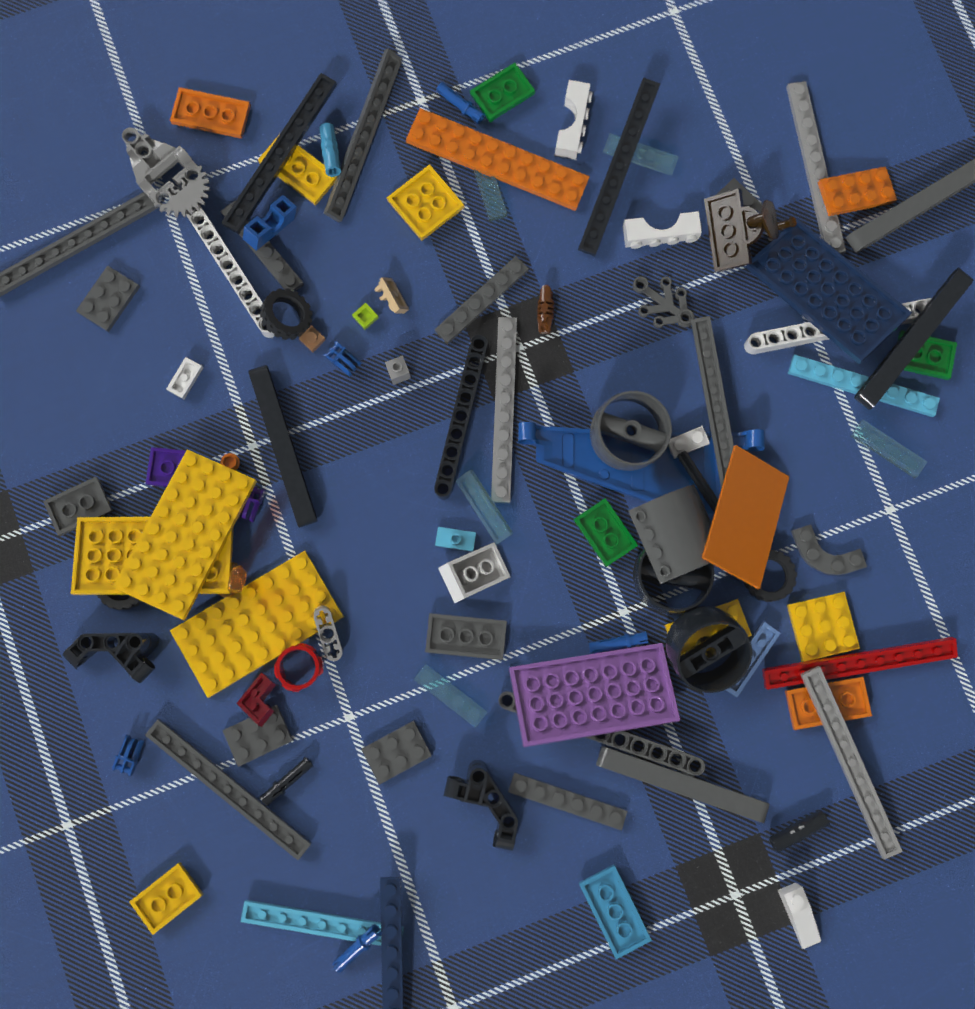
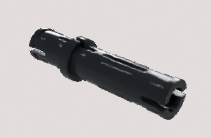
(286, 781)

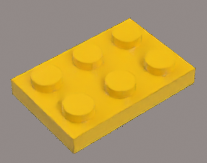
(166, 898)

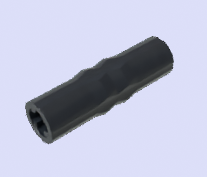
(800, 830)

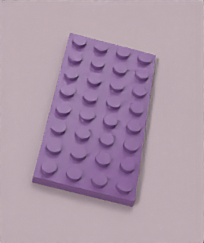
(593, 694)

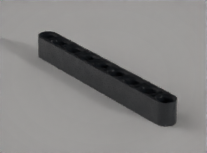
(913, 338)
(461, 407)
(283, 446)

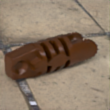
(545, 310)

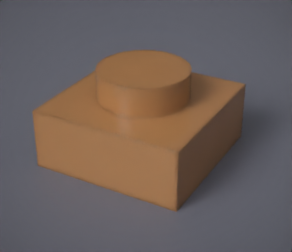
(312, 338)

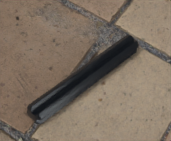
(698, 479)

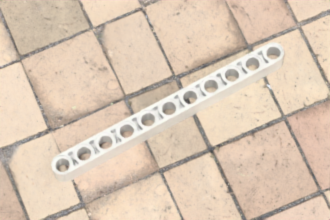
(802, 337)

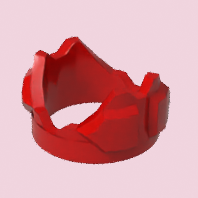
(279, 670)

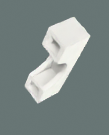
(576, 100)
(639, 233)

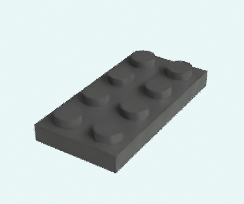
(465, 636)

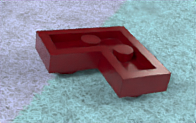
(253, 700)

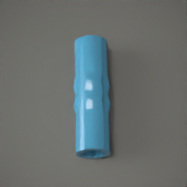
(330, 149)

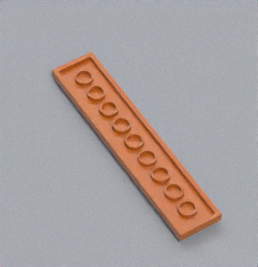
(497, 159)

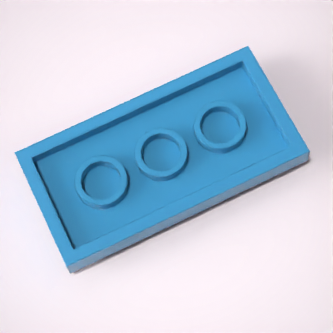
(615, 911)

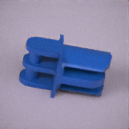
(340, 357)
(128, 752)

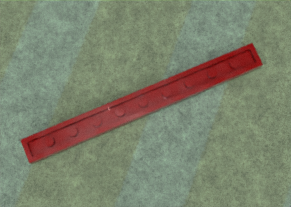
(863, 662)

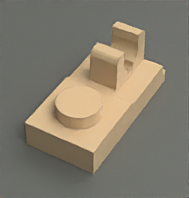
(392, 295)

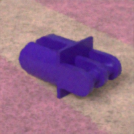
(252, 505)

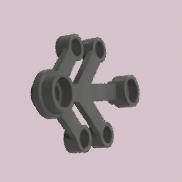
(665, 304)

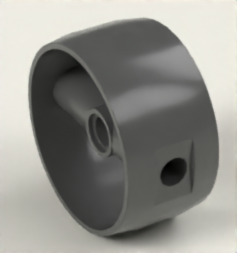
(643, 436)

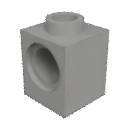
(398, 370)

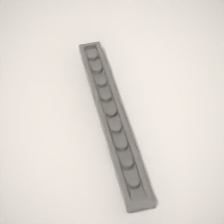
(813, 161)
(504, 410)
(851, 762)

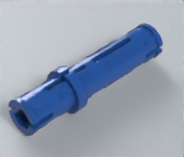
(465, 106)
(618, 642)
(362, 943)

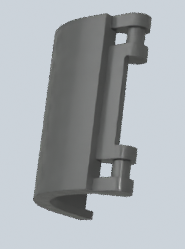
(673, 532)

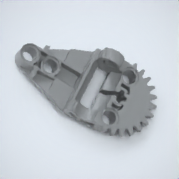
(159, 161)

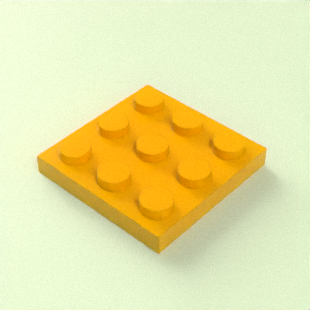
(425, 202)
(823, 626)

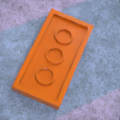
(210, 112)
(857, 191)
(848, 694)

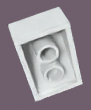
(474, 572)

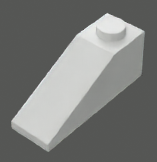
(800, 914)

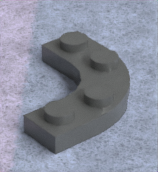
(821, 560)

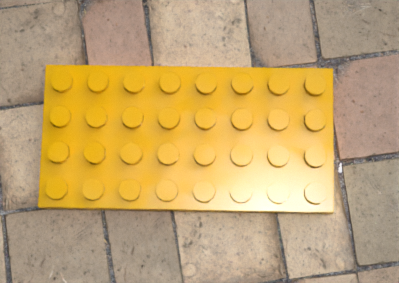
(185, 534)
(105, 546)
(255, 624)

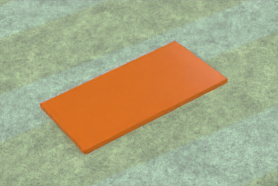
(746, 517)

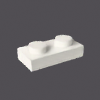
(184, 378)
(688, 441)

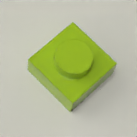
(365, 316)

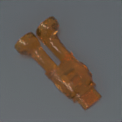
(236, 580)

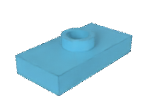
(455, 539)

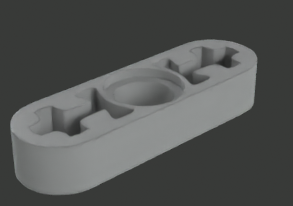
(318, 621)

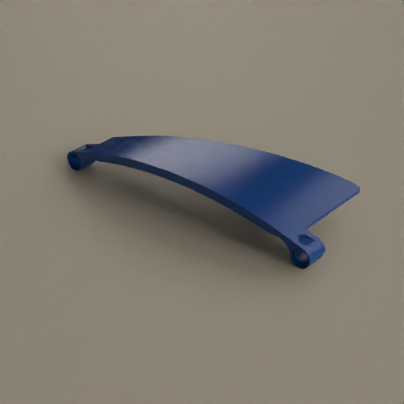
(573, 454)

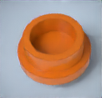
(230, 460)

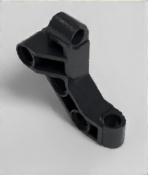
(129, 653)
(476, 791)

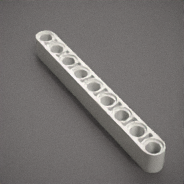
(224, 259)

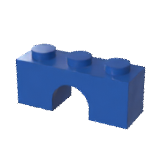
(260, 230)

